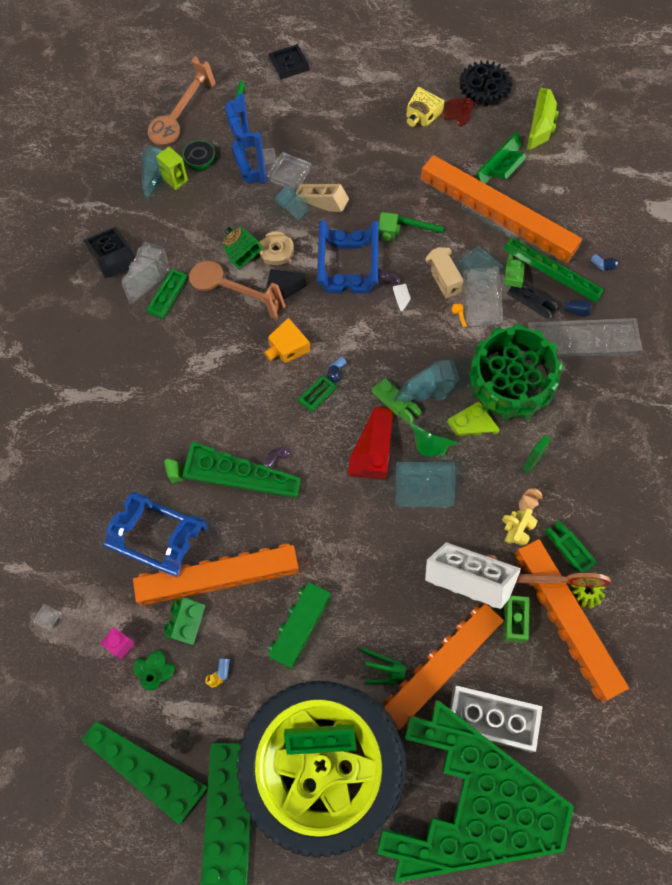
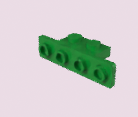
(504, 161)

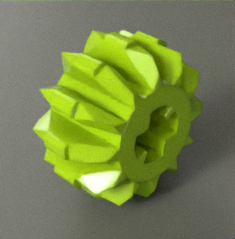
(593, 596)

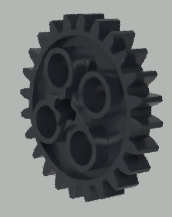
(496, 87)

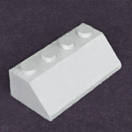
(472, 574)

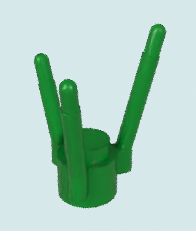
(394, 670)

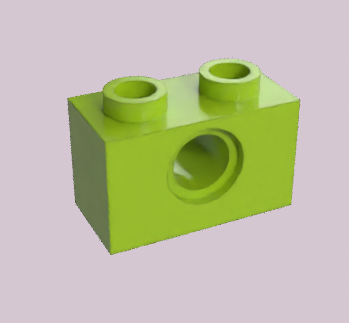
(172, 167)

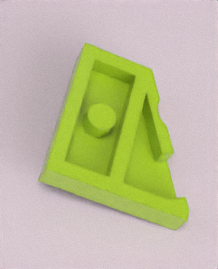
(472, 422)

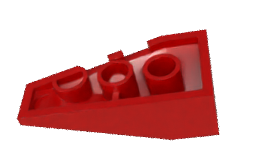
(372, 449)

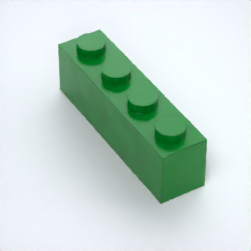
(299, 626)

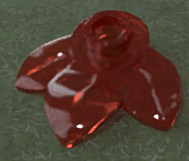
(457, 111)

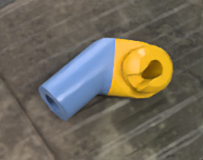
(219, 676)

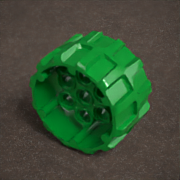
(511, 341)

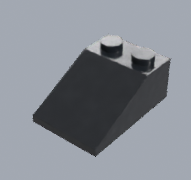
(110, 252)

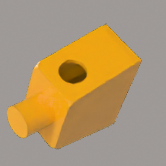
(287, 343)

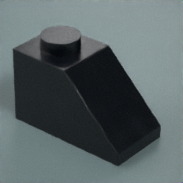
(287, 281)

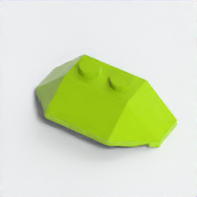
(543, 118)

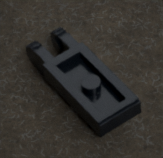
(533, 299)

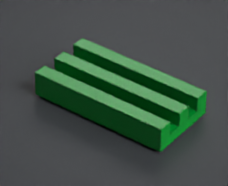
(322, 398)

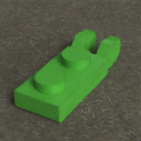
(514, 272)
(386, 392)

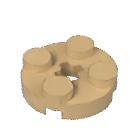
(276, 257)

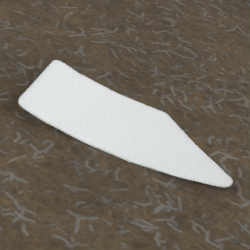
(402, 295)

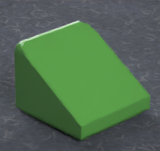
(174, 470)

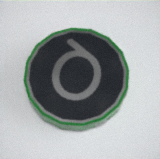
(199, 154)

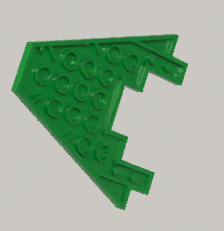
(499, 812)

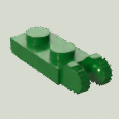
(571, 548)

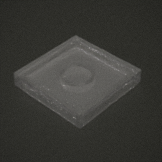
(289, 171)

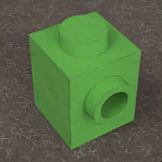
(388, 227)

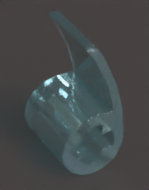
(292, 202)

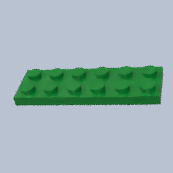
(226, 821)

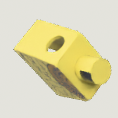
(423, 108)

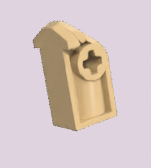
(445, 272)

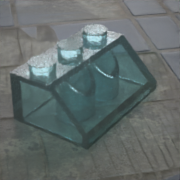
(425, 484)

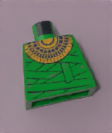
(240, 246)

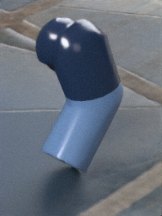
(604, 264)
(333, 369)

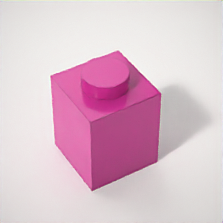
(117, 643)

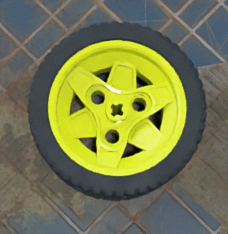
(287, 814)

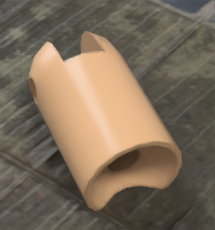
(530, 499)

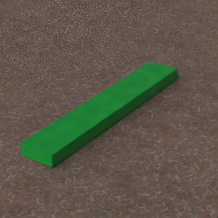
(553, 269)

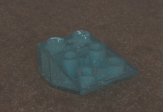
(431, 383)

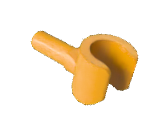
(458, 309)

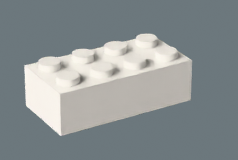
(499, 718)

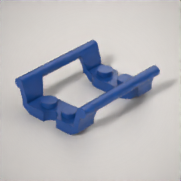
(243, 140)
(356, 240)
(177, 544)

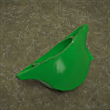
(429, 443)

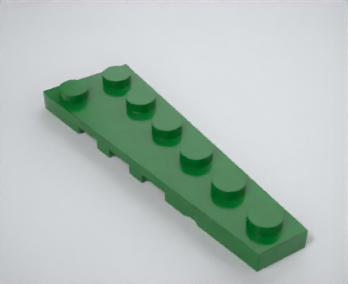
(223, 469)
(158, 780)

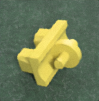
(516, 524)

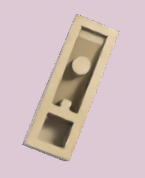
(324, 196)

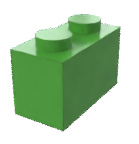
(516, 620)

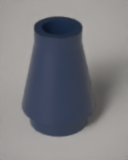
(578, 307)

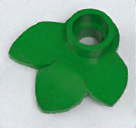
(153, 667)

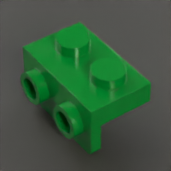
(184, 621)

